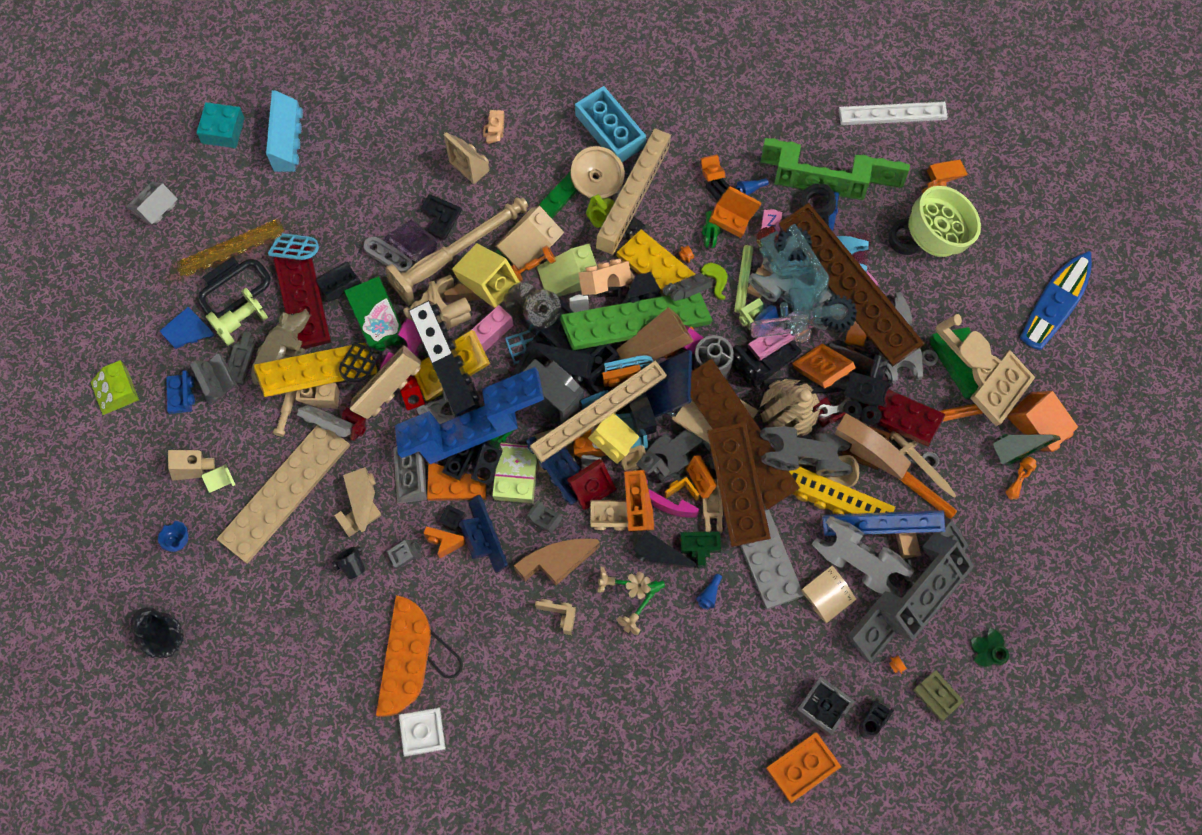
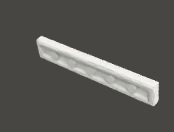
(892, 113)

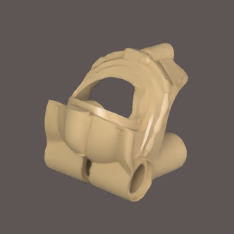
(453, 313)

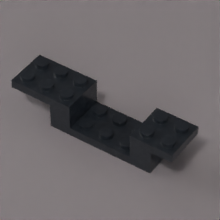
(602, 354)

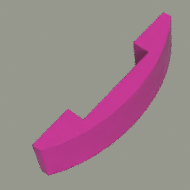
(684, 508)

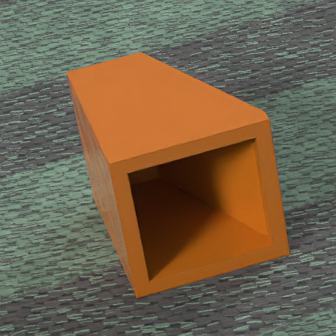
(1043, 415)

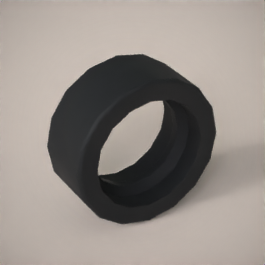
(820, 189)
(896, 245)

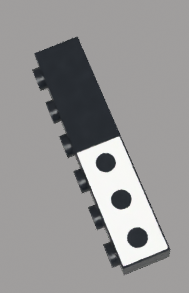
(444, 357)

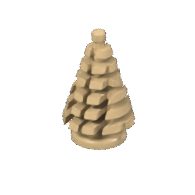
(790, 406)

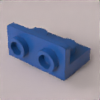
(179, 393)

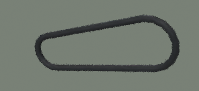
(456, 655)

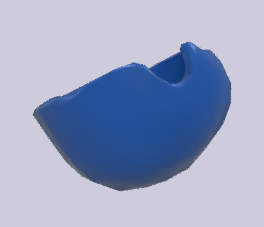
(173, 537)

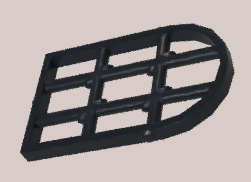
(358, 356)

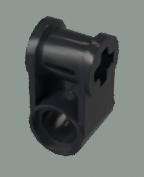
(877, 717)

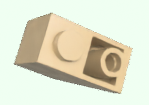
(320, 396)

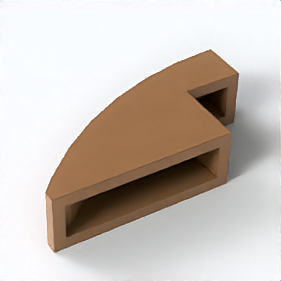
(872, 447)
(557, 559)

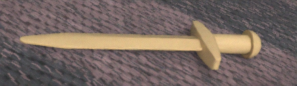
(908, 448)

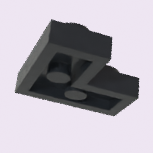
(444, 213)

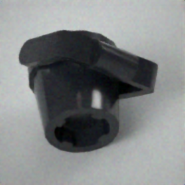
(349, 562)

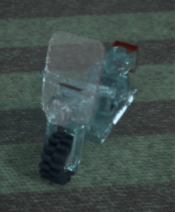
(808, 290)

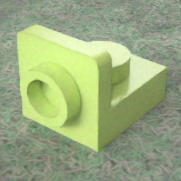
(749, 311)

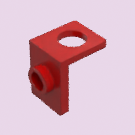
(409, 389)

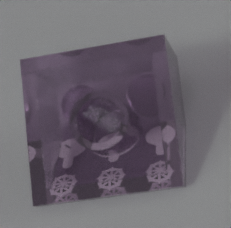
(412, 241)

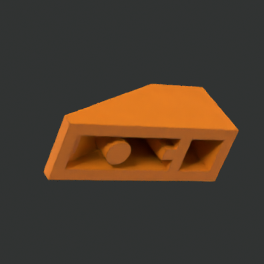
(638, 502)

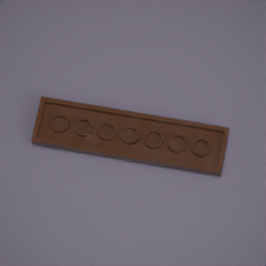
(724, 408)

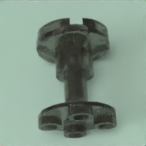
(537, 306)

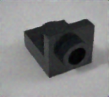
(633, 228)

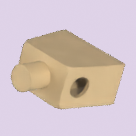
(188, 464)

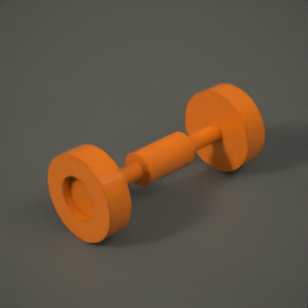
(535, 262)

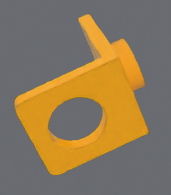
(677, 485)

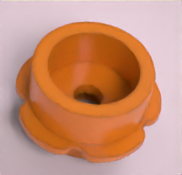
(686, 253)
(897, 664)

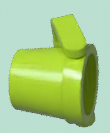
(598, 213)

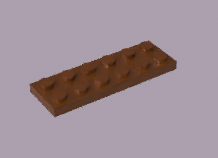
(738, 484)

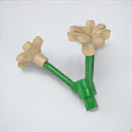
(638, 586)

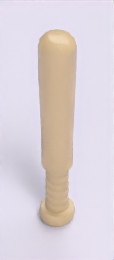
(285, 411)

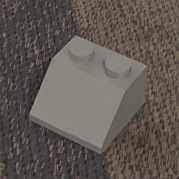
(152, 202)

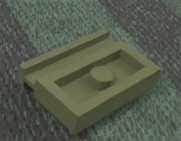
(938, 696)

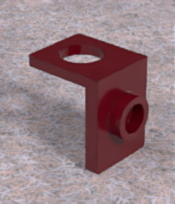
(829, 419)

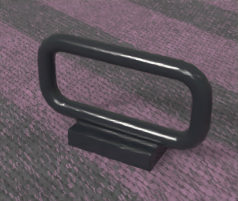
(223, 274)

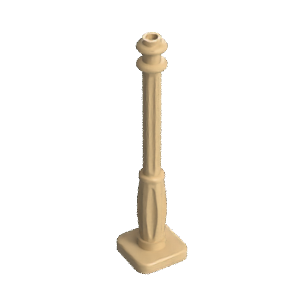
(404, 281)

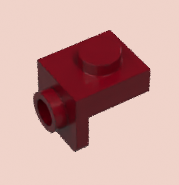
(358, 421)

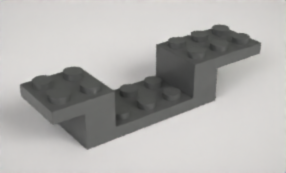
(912, 612)

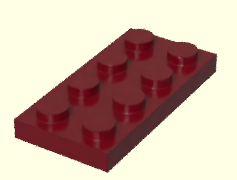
(909, 418)

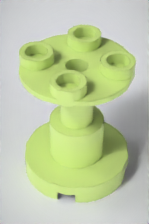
(231, 321)

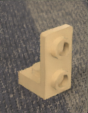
(348, 522)
(565, 608)

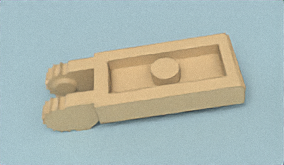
(713, 509)

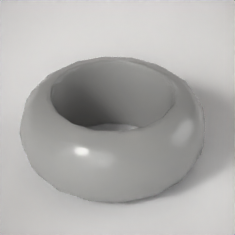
(928, 363)

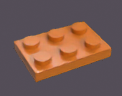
(823, 365)
(803, 767)

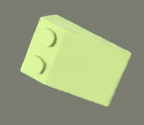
(563, 274)

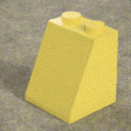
(486, 274)

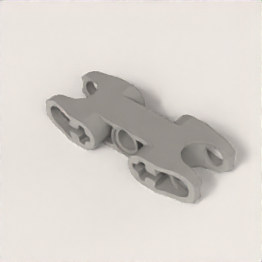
(774, 287)
(914, 360)
(851, 550)

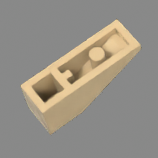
(361, 495)

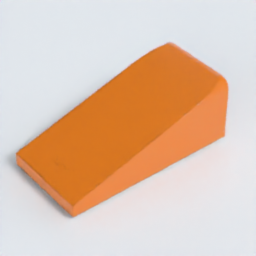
(946, 171)

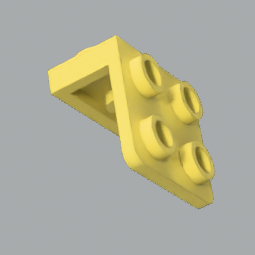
(614, 438)

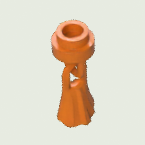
(1028, 464)

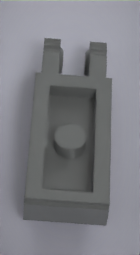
(687, 287)

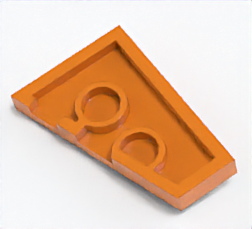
(448, 488)

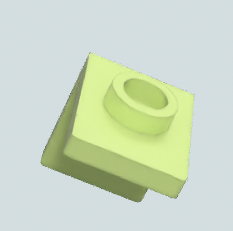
(217, 478)

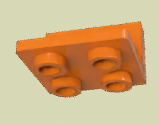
(734, 211)

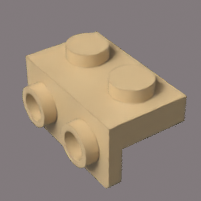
(609, 514)

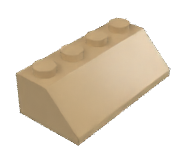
(385, 382)

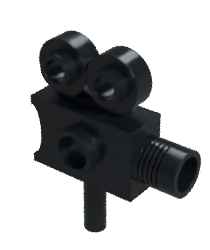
(864, 390)

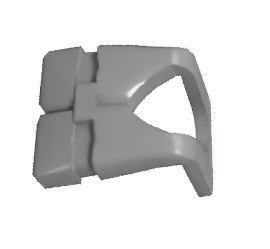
(435, 408)

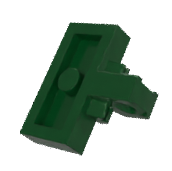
(700, 545)

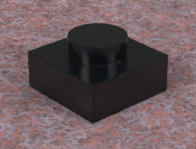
(451, 517)

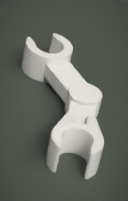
(832, 409)

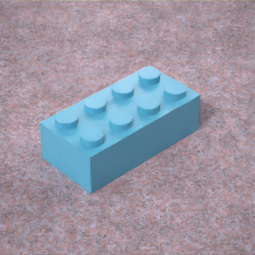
(610, 124)

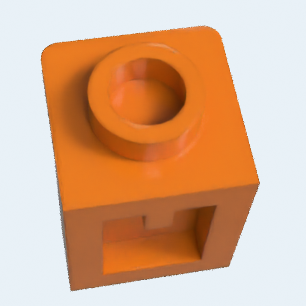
(711, 168)

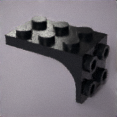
(757, 371)

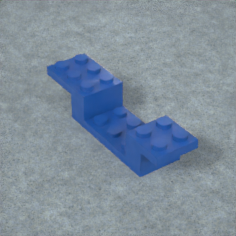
(494, 419)

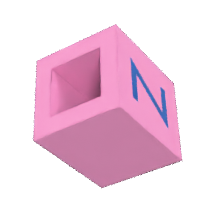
(770, 218)

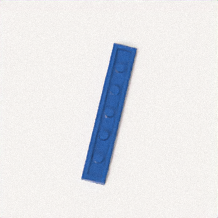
(891, 522)

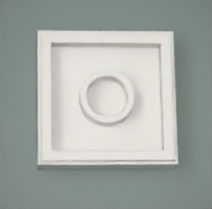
(422, 732)

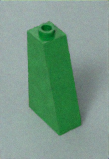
(957, 369)

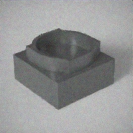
(559, 392)

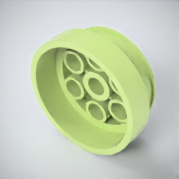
(944, 222)

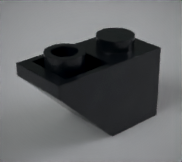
(641, 288)

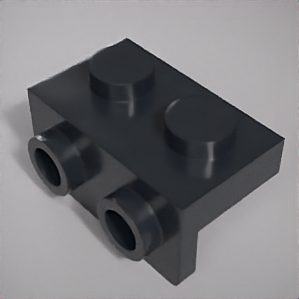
(337, 280)

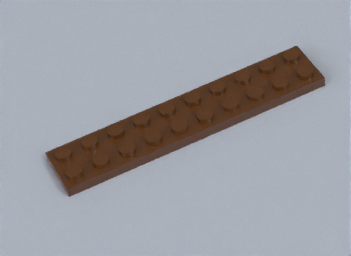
(846, 277)

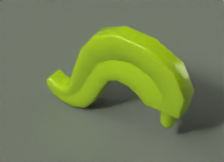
(719, 274)

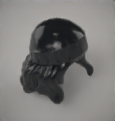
(156, 632)

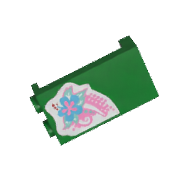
(375, 314)

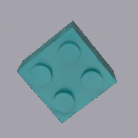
(220, 125)

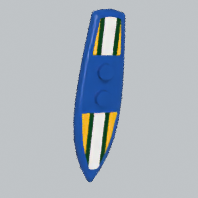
(1057, 301)

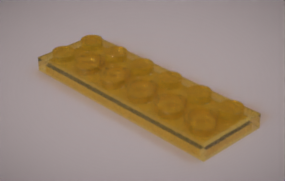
(224, 249)

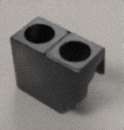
(479, 457)

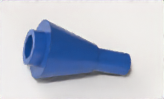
(749, 187)
(708, 595)

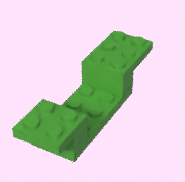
(848, 185)

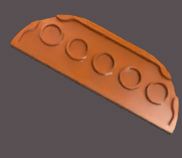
(404, 658)

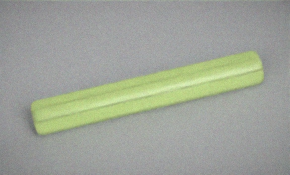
(743, 278)

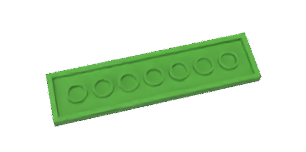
(625, 320)

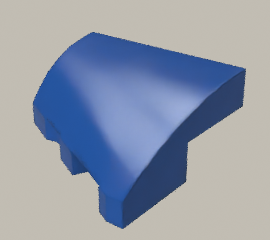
(185, 329)

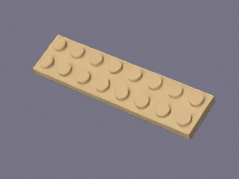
(283, 493)

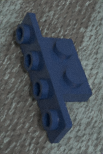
(560, 468)
(481, 535)

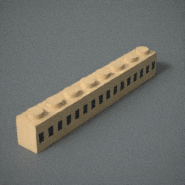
(633, 191)

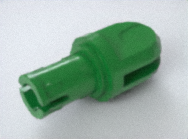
(710, 230)

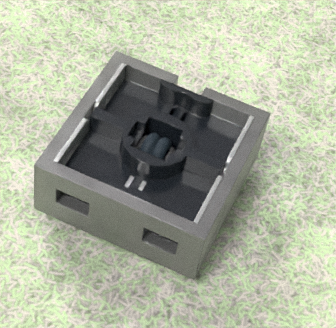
(825, 706)

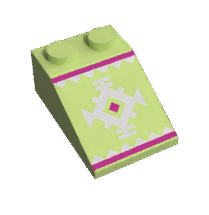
(515, 474)

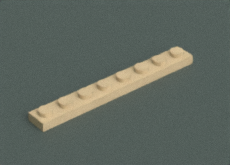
(598, 411)

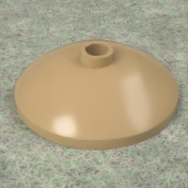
(597, 162)

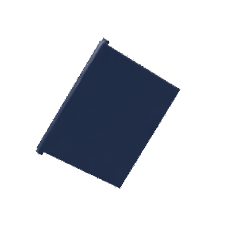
(675, 388)

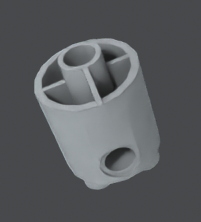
(716, 348)

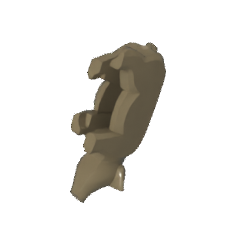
(282, 340)

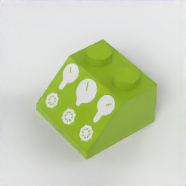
(114, 387)

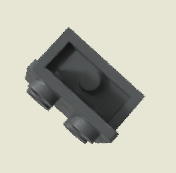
(213, 377)

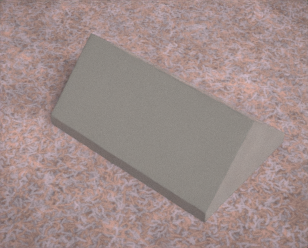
(410, 477)

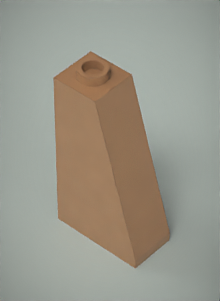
(657, 338)

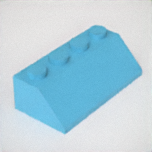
(283, 132)

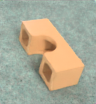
(598, 279)

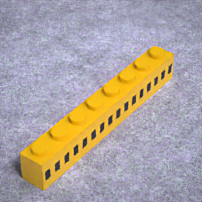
(835, 496)

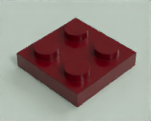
(591, 484)

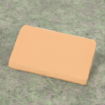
(908, 545)

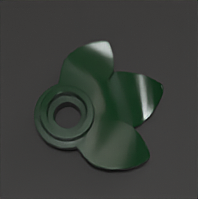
(988, 647)

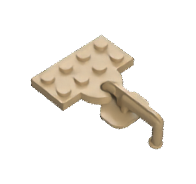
(999, 380)

